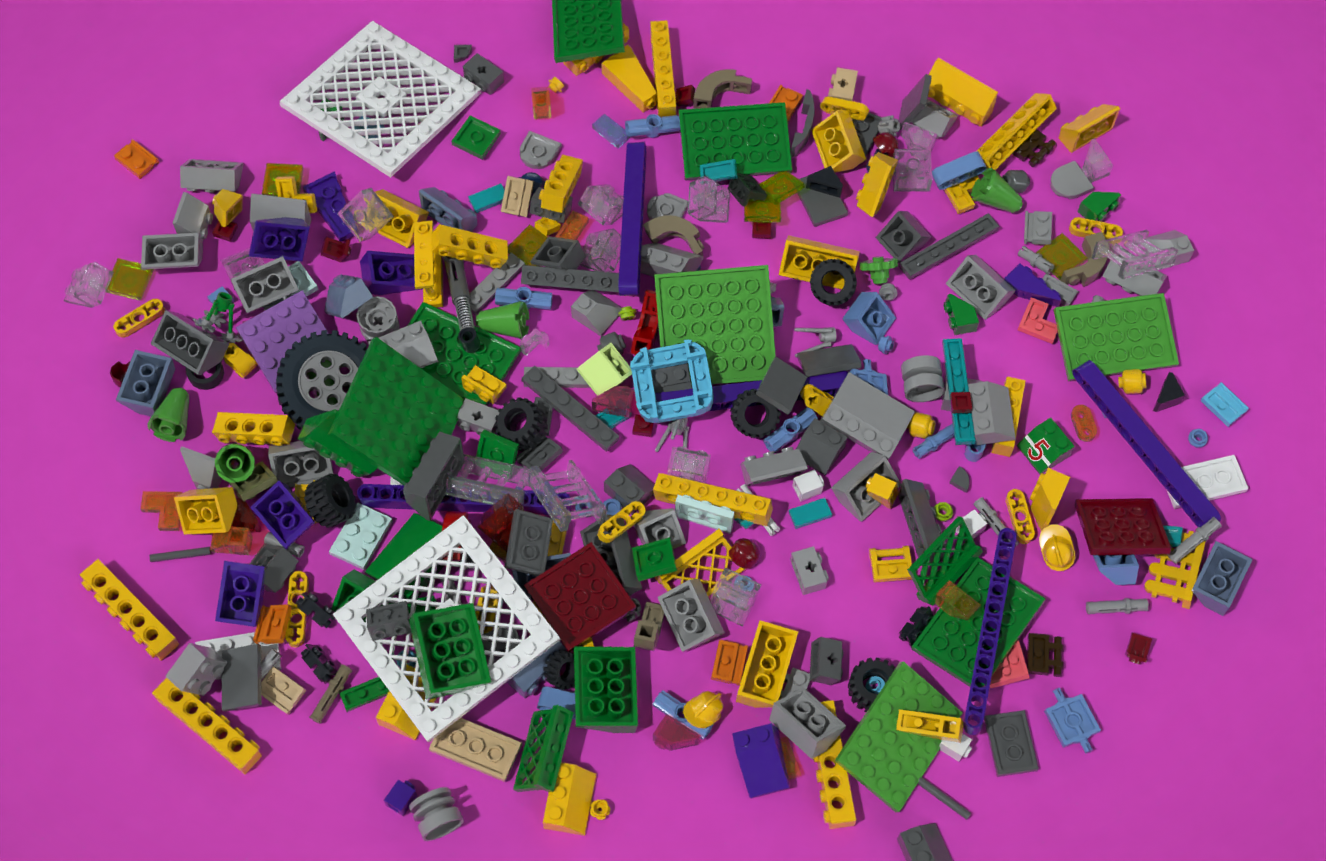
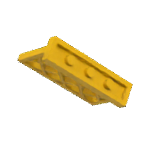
(693, 555)

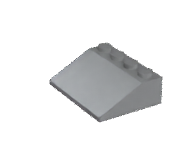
(867, 416)

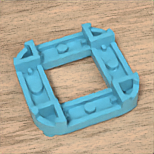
(668, 356)

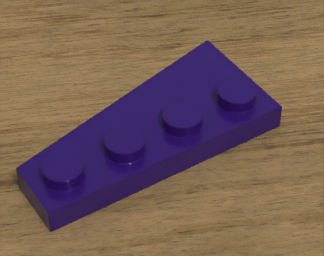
(329, 202)

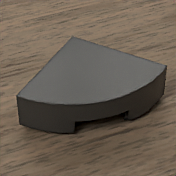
(461, 52)
(960, 479)

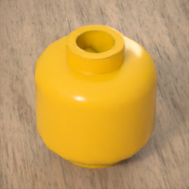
(1132, 381)
(921, 425)

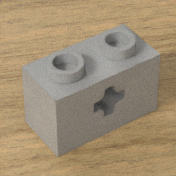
(476, 417)
(809, 581)

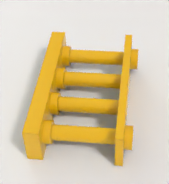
(427, 265)

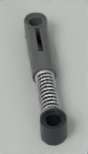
(461, 299)

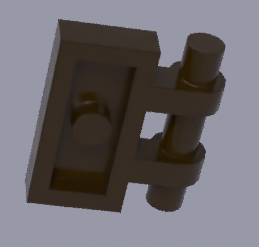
(1027, 148)
(1038, 654)

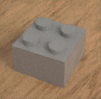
(196, 669)

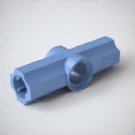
(652, 125)
(534, 299)
(782, 437)
(671, 707)

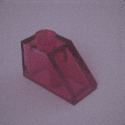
(615, 401)
(674, 735)

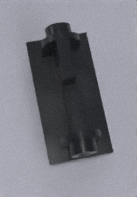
(310, 603)
(920, 619)
(315, 656)

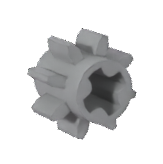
(889, 125)

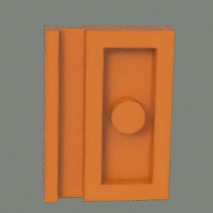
(790, 97)
(136, 159)
(272, 624)
(729, 662)

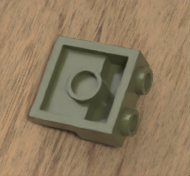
(260, 479)

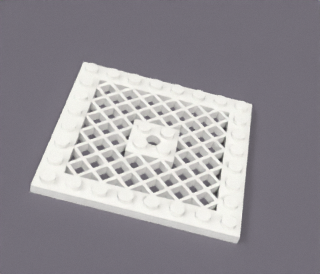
(392, 158)
(413, 567)

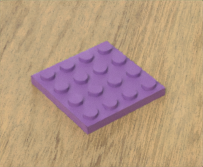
(276, 330)

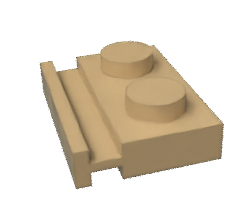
(517, 196)
(281, 690)

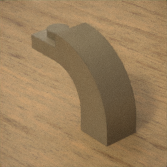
(717, 83)
(674, 226)
(1089, 271)
(649, 627)

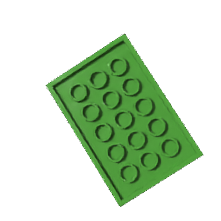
(1117, 335)
(889, 759)

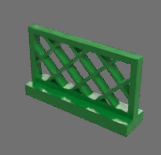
(950, 568)
(550, 755)

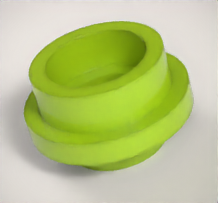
(627, 313)
(945, 507)

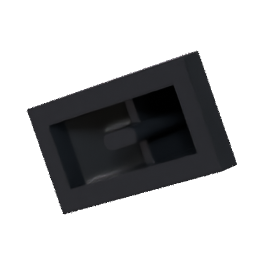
(825, 182)
(1170, 394)

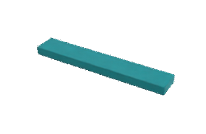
(958, 382)

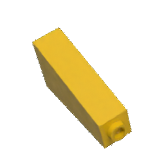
(629, 77)

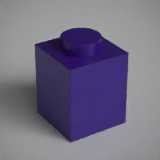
(401, 797)

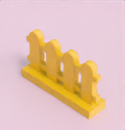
(1179, 575)

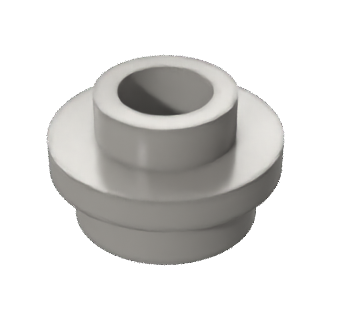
(888, 292)

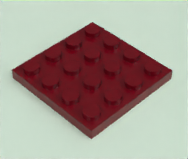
(1122, 526)
(580, 596)

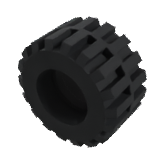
(849, 279)
(512, 414)
(738, 415)
(330, 500)
(860, 673)

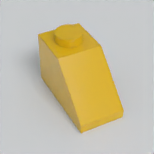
(227, 206)
(882, 490)

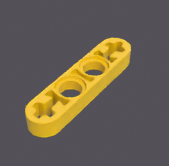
(304, 584)

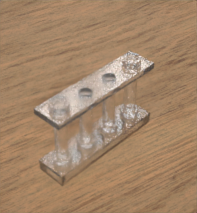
(1134, 265)
(486, 492)
(555, 505)

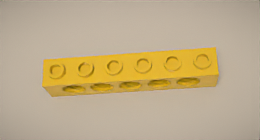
(662, 68)
(1016, 129)
(745, 505)
(99, 573)
(243, 759)
(835, 817)

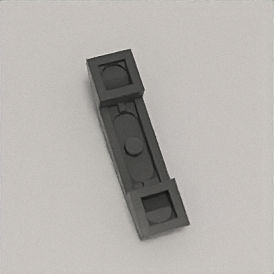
(801, 139)

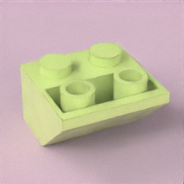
(605, 369)

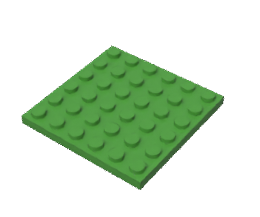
(724, 314)

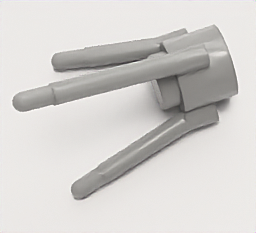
(826, 335)
(676, 427)

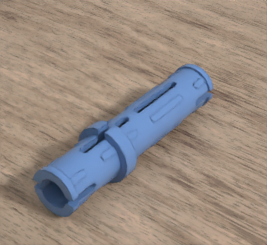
(932, 442)

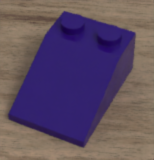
(279, 238)
(388, 272)
(283, 514)
(240, 594)
(761, 760)

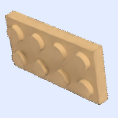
(477, 748)

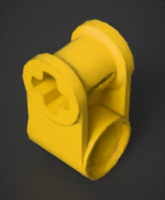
(239, 360)
(816, 398)

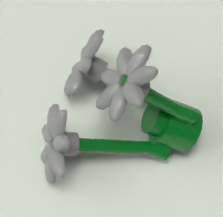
(222, 303)

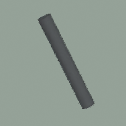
(180, 554)
(944, 798)

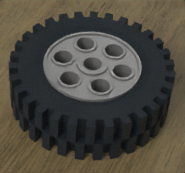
(306, 357)

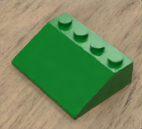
(316, 437)
(410, 538)
(449, 650)
(605, 689)

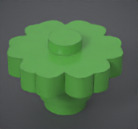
(879, 268)

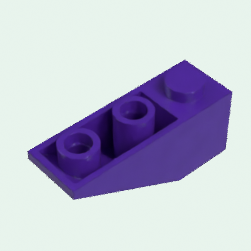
(1029, 286)

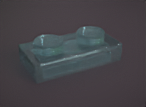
(610, 131)

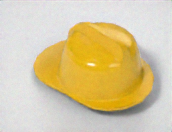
(1057, 547)
(703, 709)

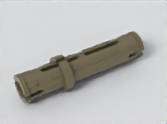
(331, 693)

